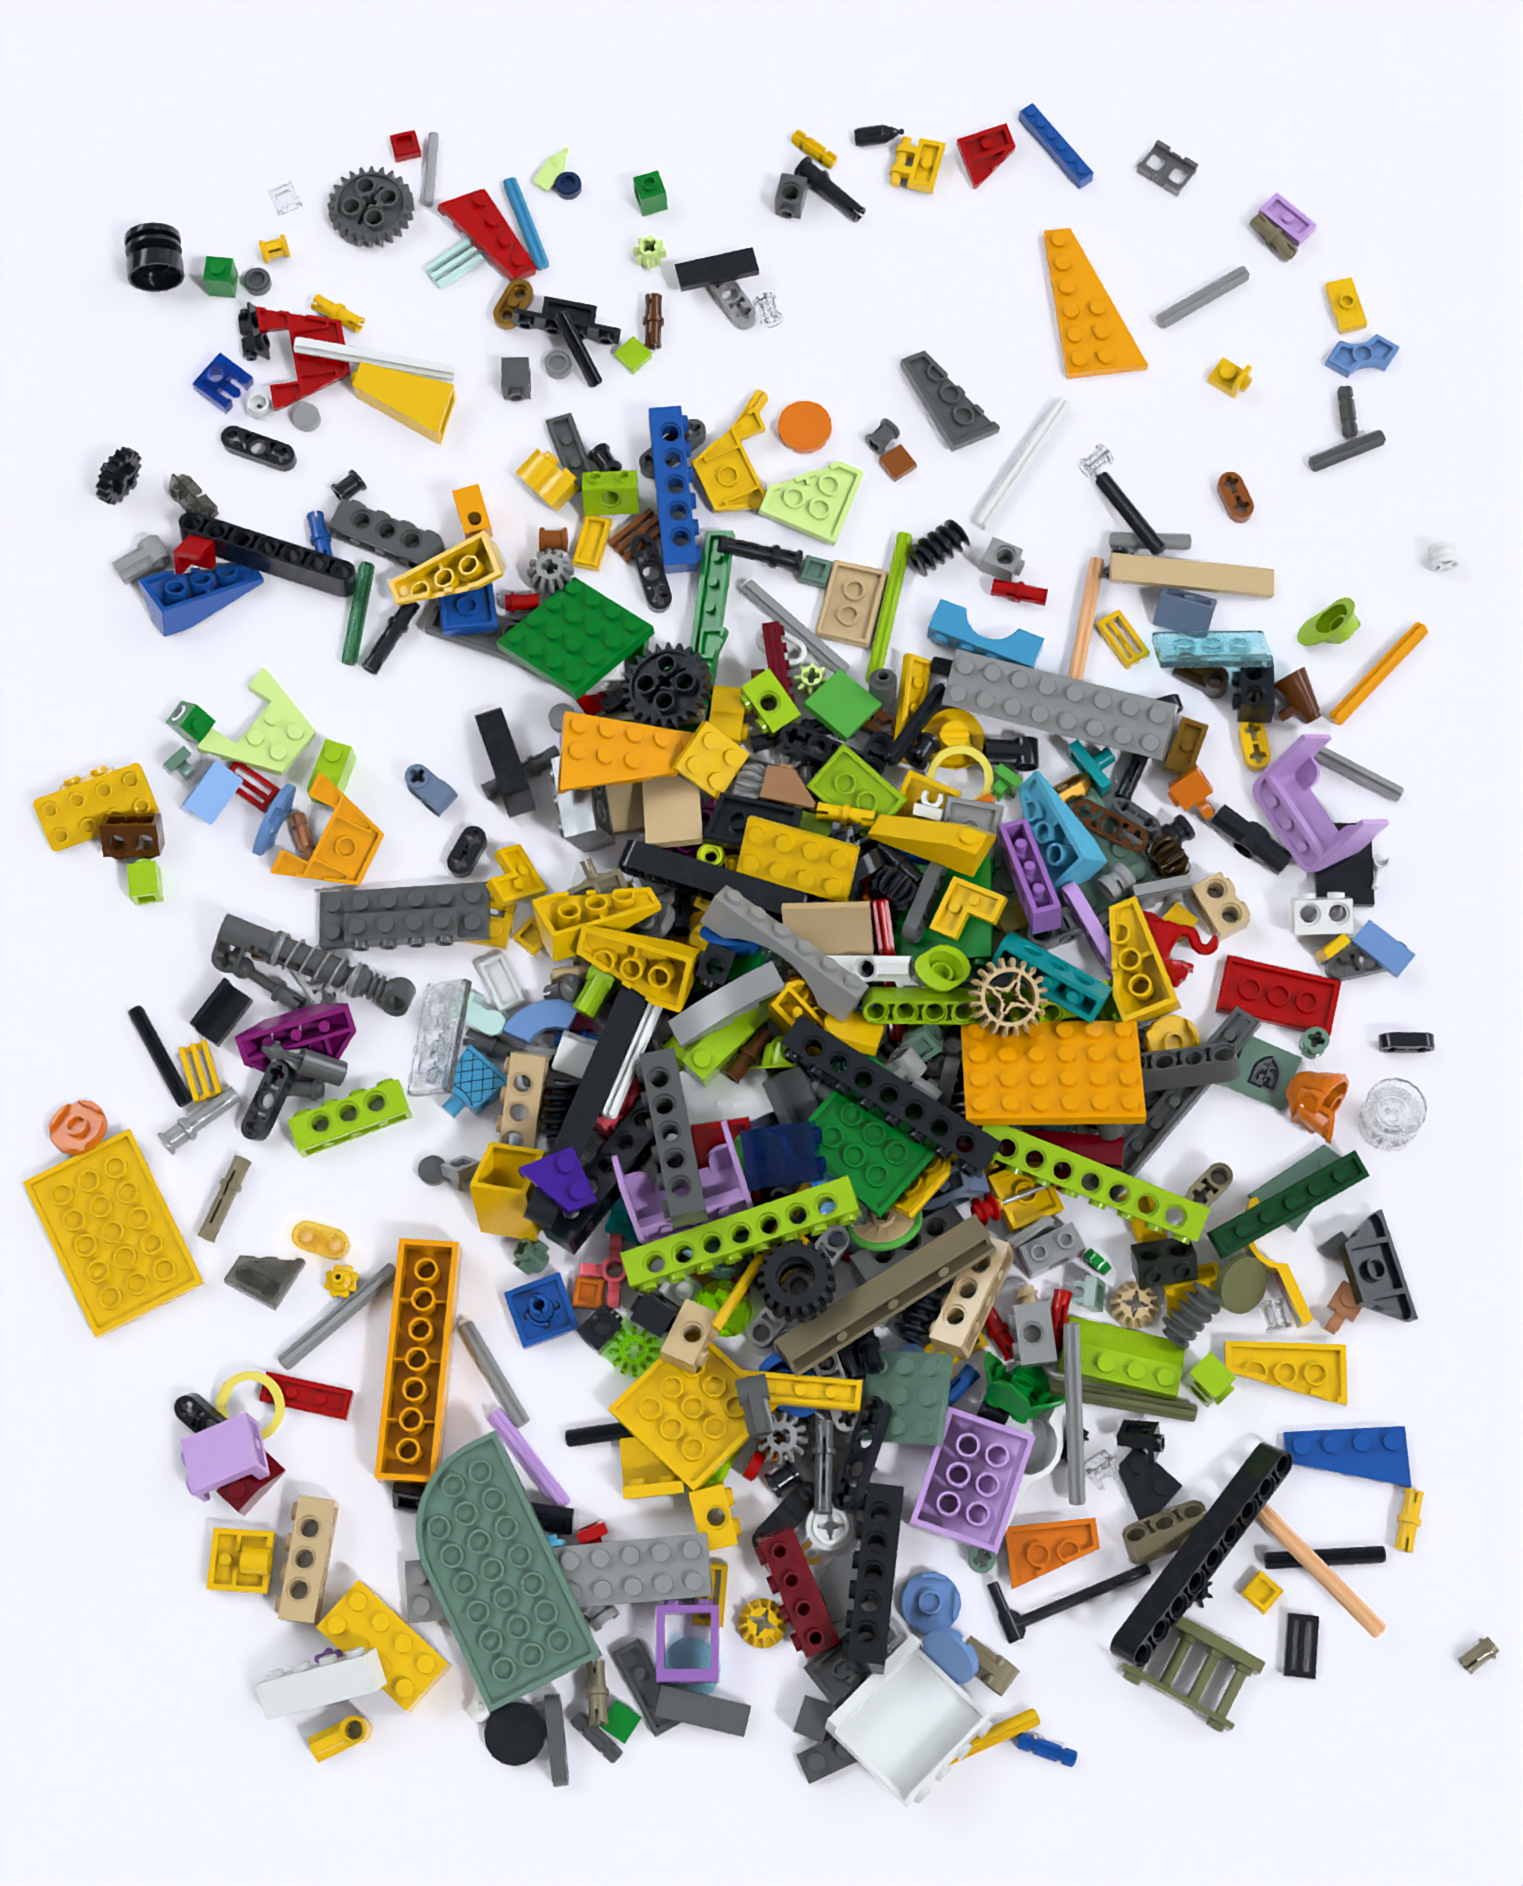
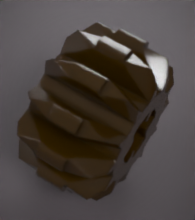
(1167, 857)

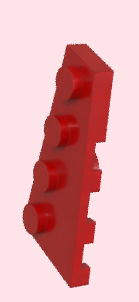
(489, 231)

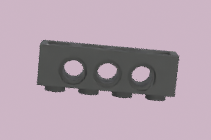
(353, 513)
(865, 1262)

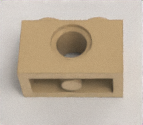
(685, 1354)

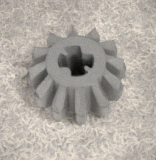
(539, 571)
(750, 781)
(784, 1449)

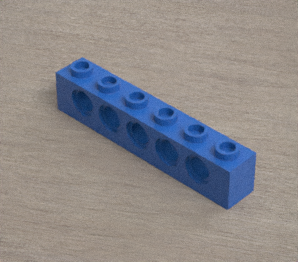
(662, 422)

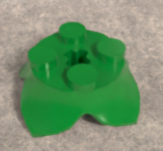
(1019, 1391)

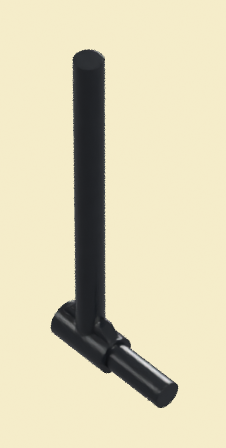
(1014, 1624)

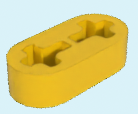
(1247, 746)

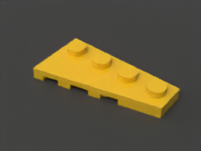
(1296, 1367)

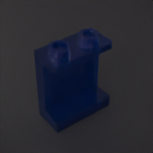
(783, 1154)

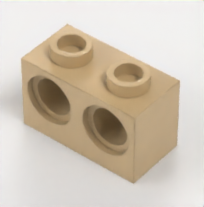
(1212, 908)

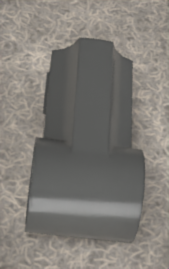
(754, 1398)

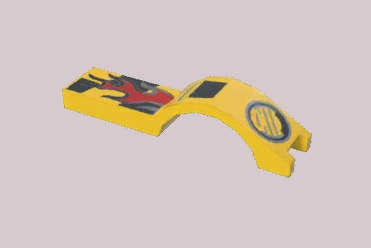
(1284, 1280)

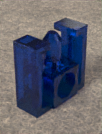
(212, 390)

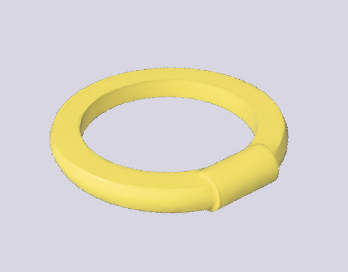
(964, 749)
(228, 1386)

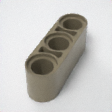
(1162, 1532)

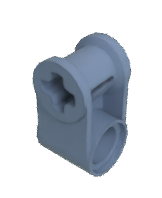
(432, 792)

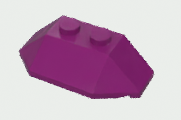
(318, 1027)

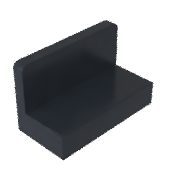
(220, 1012)

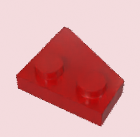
(985, 152)

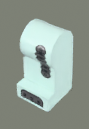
(484, 1017)

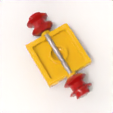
(1019, 1198)

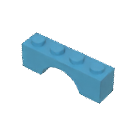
(951, 628)

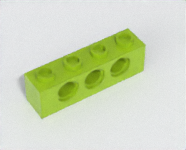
(366, 1121)

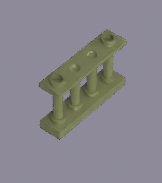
(1217, 1650)

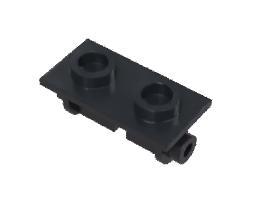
(255, 343)

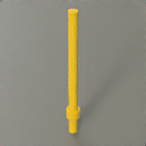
(745, 1280)

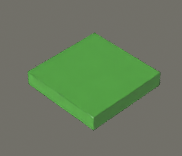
(842, 705)

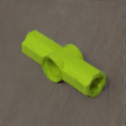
(596, 992)

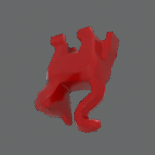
(1166, 935)

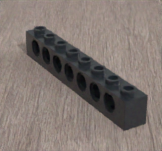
(807, 1034)

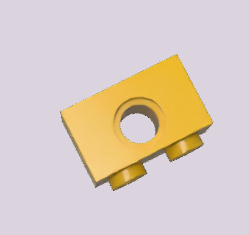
(715, 1496)

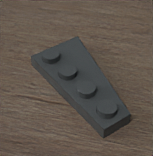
(946, 403)
(479, 642)

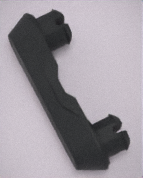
(790, 1511)

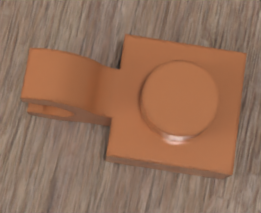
(1343, 1306)

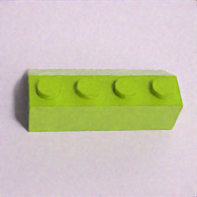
(1127, 1359)

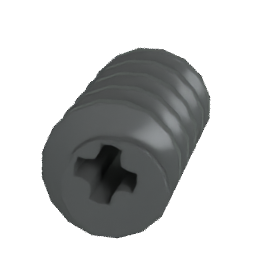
(1192, 1316)

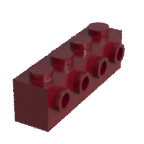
(798, 1591)

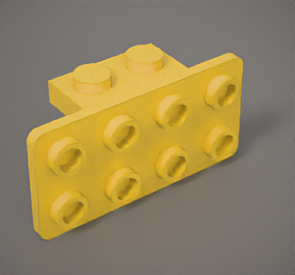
(80, 803)

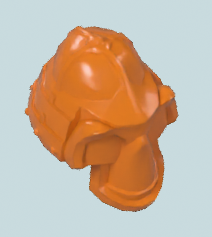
(1315, 1099)

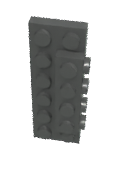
(404, 916)

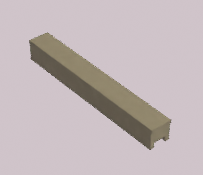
(885, 1295)

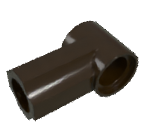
(1200, 678)

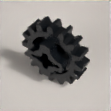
(118, 475)

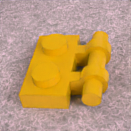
(925, 167)

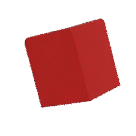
(195, 552)

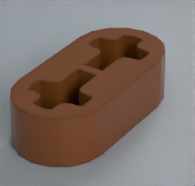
(1230, 500)

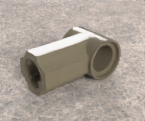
(994, 1669)

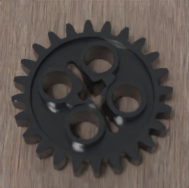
(651, 671)

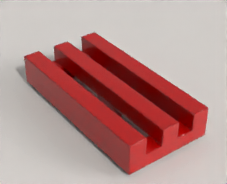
(268, 799)

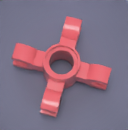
(592, 1270)

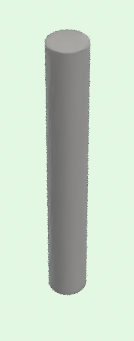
(430, 172)

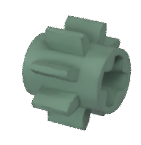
(531, 1256)

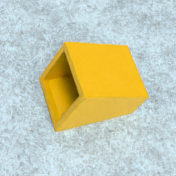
(503, 1194)

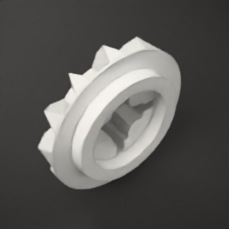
(839, 1536)

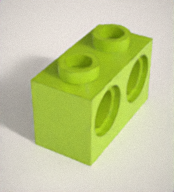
(1210, 1380)

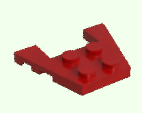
(311, 371)

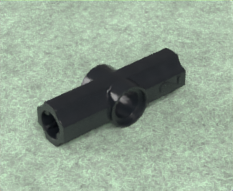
(1251, 839)

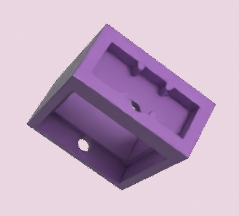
(687, 1676)

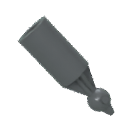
(309, 1063)

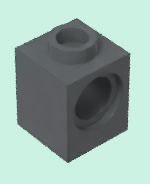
(791, 186)
(516, 378)

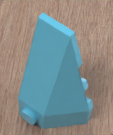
(1062, 839)

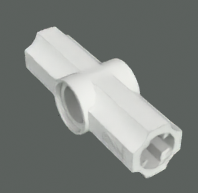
(885, 967)

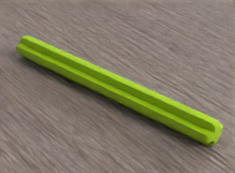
(889, 603)

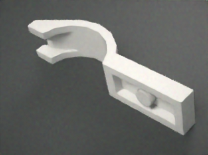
(1053, 1428)

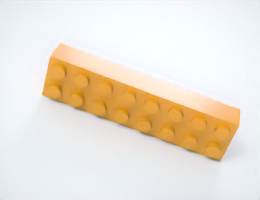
(418, 1361)

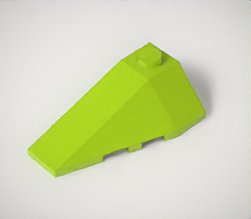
(713, 1052)

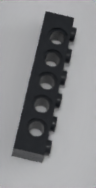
(573, 1232)
(871, 1655)

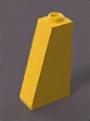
(407, 398)

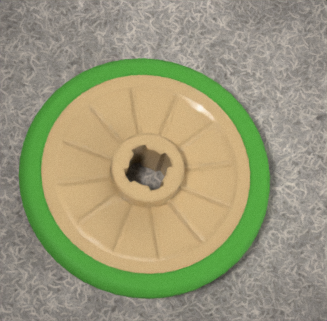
(885, 1233)

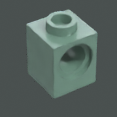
(924, 1039)

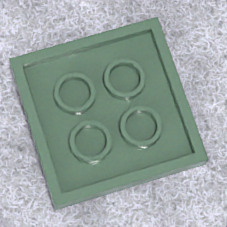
(918, 1394)

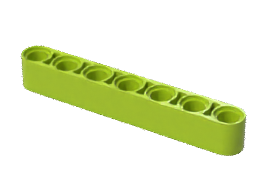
(946, 1012)

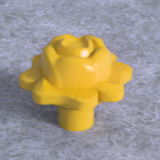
(341, 1281)

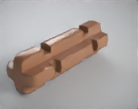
(302, 835)

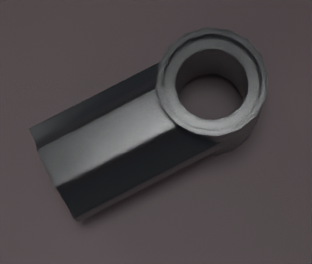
(1020, 752)

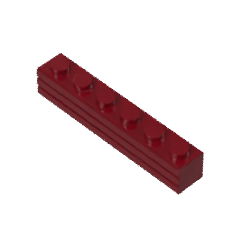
(775, 655)

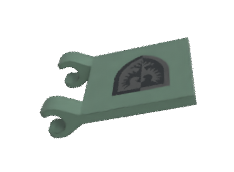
(1264, 1072)

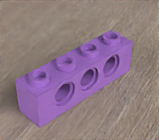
(1029, 876)

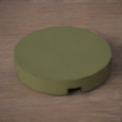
(1241, 1283)

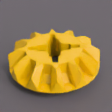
(748, 1628)

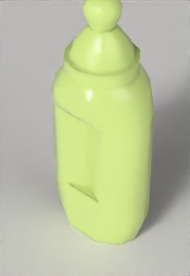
(551, 170)

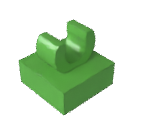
(1005, 782)

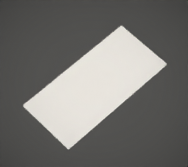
(701, 1100)

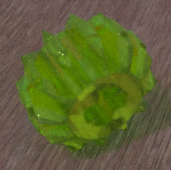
(627, 1344)

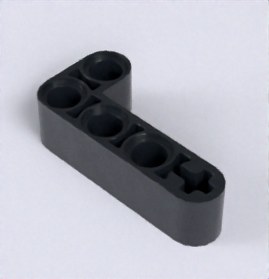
(828, 747)
(505, 762)

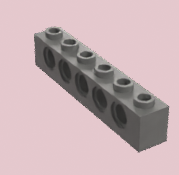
(689, 1207)

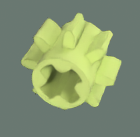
(649, 252)
(810, 672)

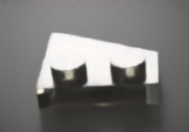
(264, 1278)

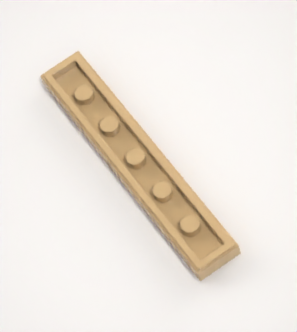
(1191, 575)

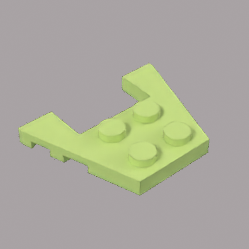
(272, 739)

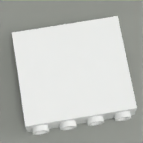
(909, 1723)

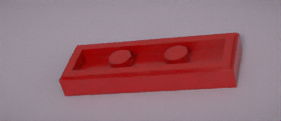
(310, 1396)

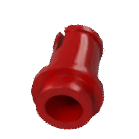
(521, 601)

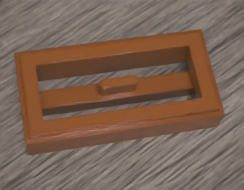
(631, 527)

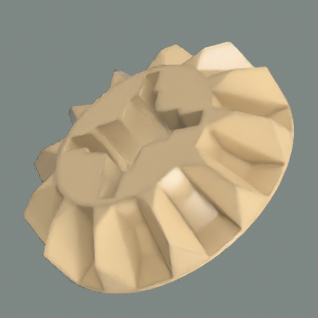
(1123, 1313)

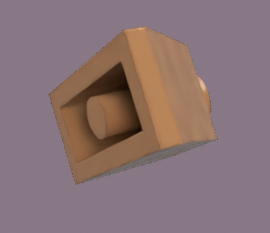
(785, 787)

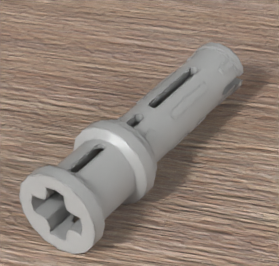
(229, 1098)

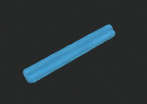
(526, 223)

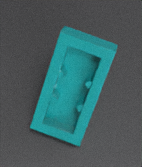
(1092, 765)

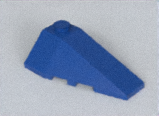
(187, 599)

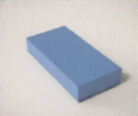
(1383, 948)

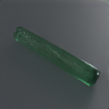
(358, 613)

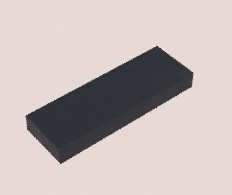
(716, 269)

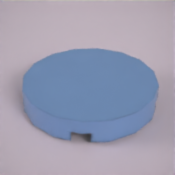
(930, 1602)
(951, 1654)

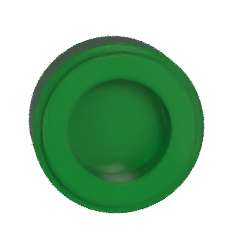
(1096, 1262)

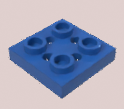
(521, 1302)

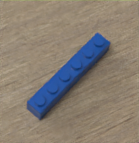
(1055, 146)

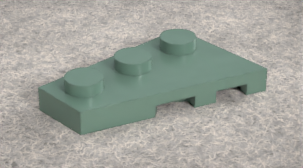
(1306, 1166)

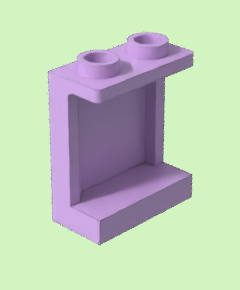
(224, 1455)

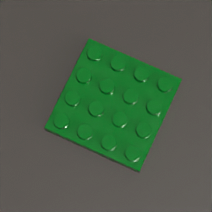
(575, 638)
(867, 1150)

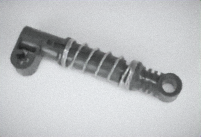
(281, 949)

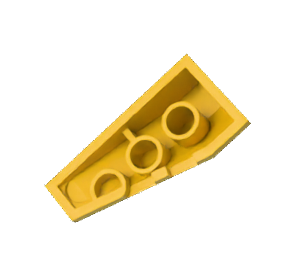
(454, 571)
(947, 843)
(563, 915)
(650, 965)
(1139, 975)

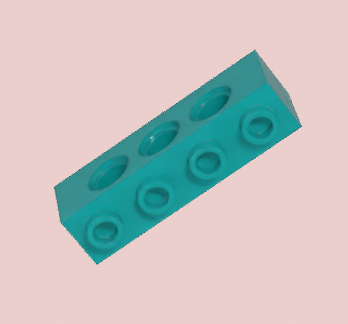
(1064, 982)

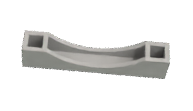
(832, 985)

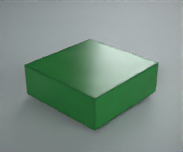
(621, 1721)

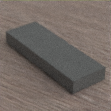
(569, 446)
(642, 1682)
(702, 1710)

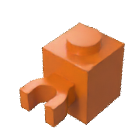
(1190, 790)

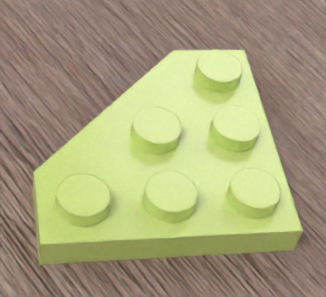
(814, 501)

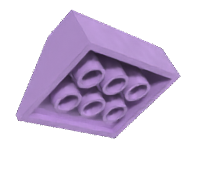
(972, 1481)

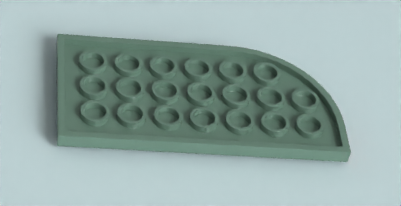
(498, 1575)

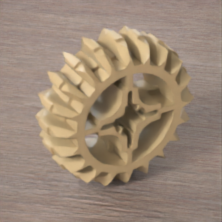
(1013, 984)

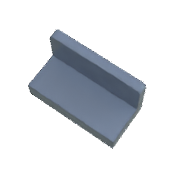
(1184, 611)

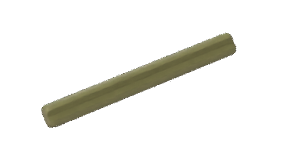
(1130, 1402)

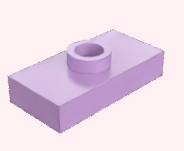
(1293, 222)

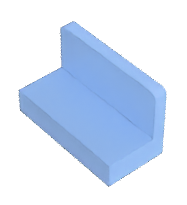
(212, 792)

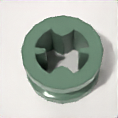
(989, 1564)

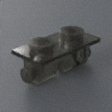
(185, 491)

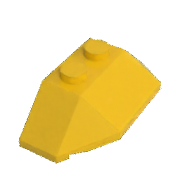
(795, 1001)

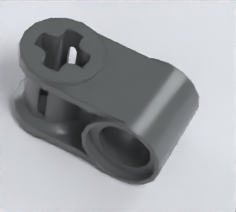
(1060, 936)

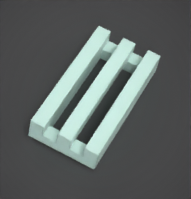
(450, 261)

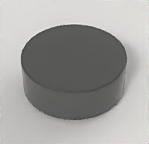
(257, 281)
(430, 1170)

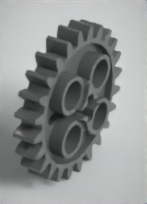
(371, 206)

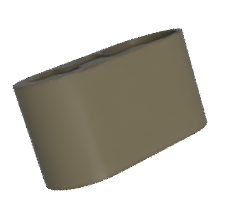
(1214, 1190)

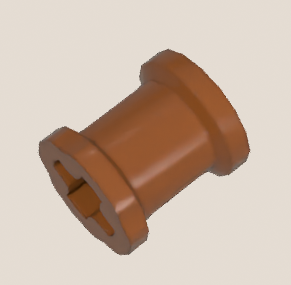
(553, 539)

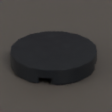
(515, 1734)

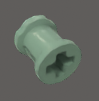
(1322, 1042)

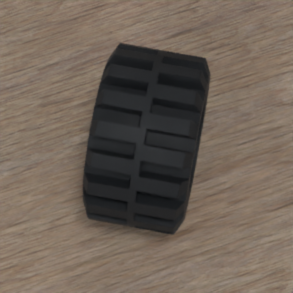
(794, 1257)

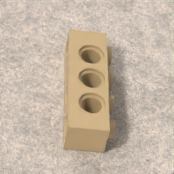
(536, 1069)
(962, 1337)
(307, 1609)

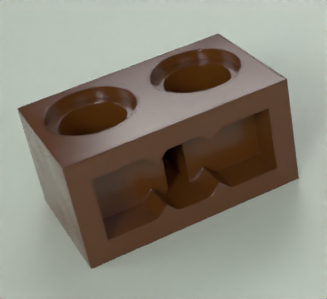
(131, 828)

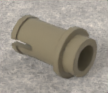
(1479, 1655)

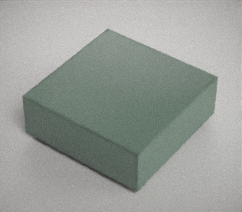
(815, 572)

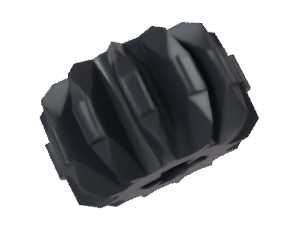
(893, 886)

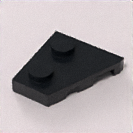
(1146, 1483)

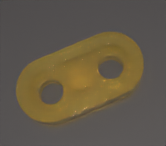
(322, 1239)

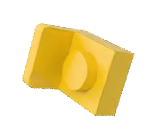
(1230, 377)

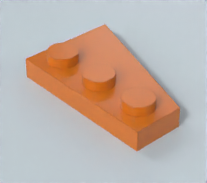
(1047, 1546)

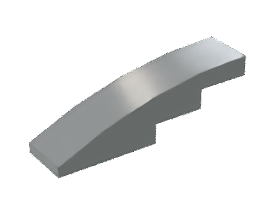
(725, 1004)

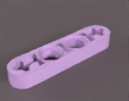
(1089, 924)

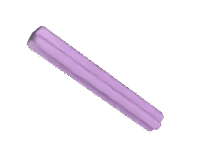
(528, 1458)

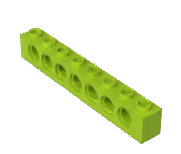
(1193, 1213)
(639, 1259)

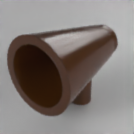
(1299, 694)

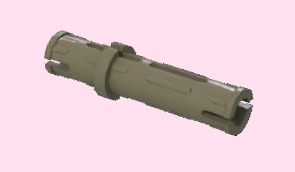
(229, 1187)

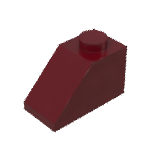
(249, 1490)

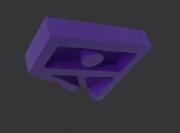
(562, 1180)

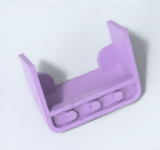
(1299, 817)
(722, 1187)

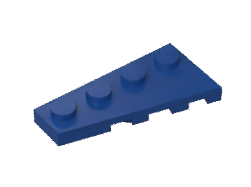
(1356, 1452)

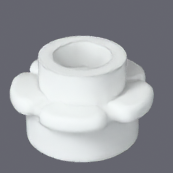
(259, 399)

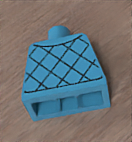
(475, 1084)

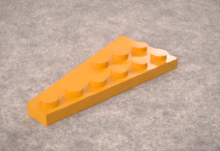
(1088, 323)
(615, 752)

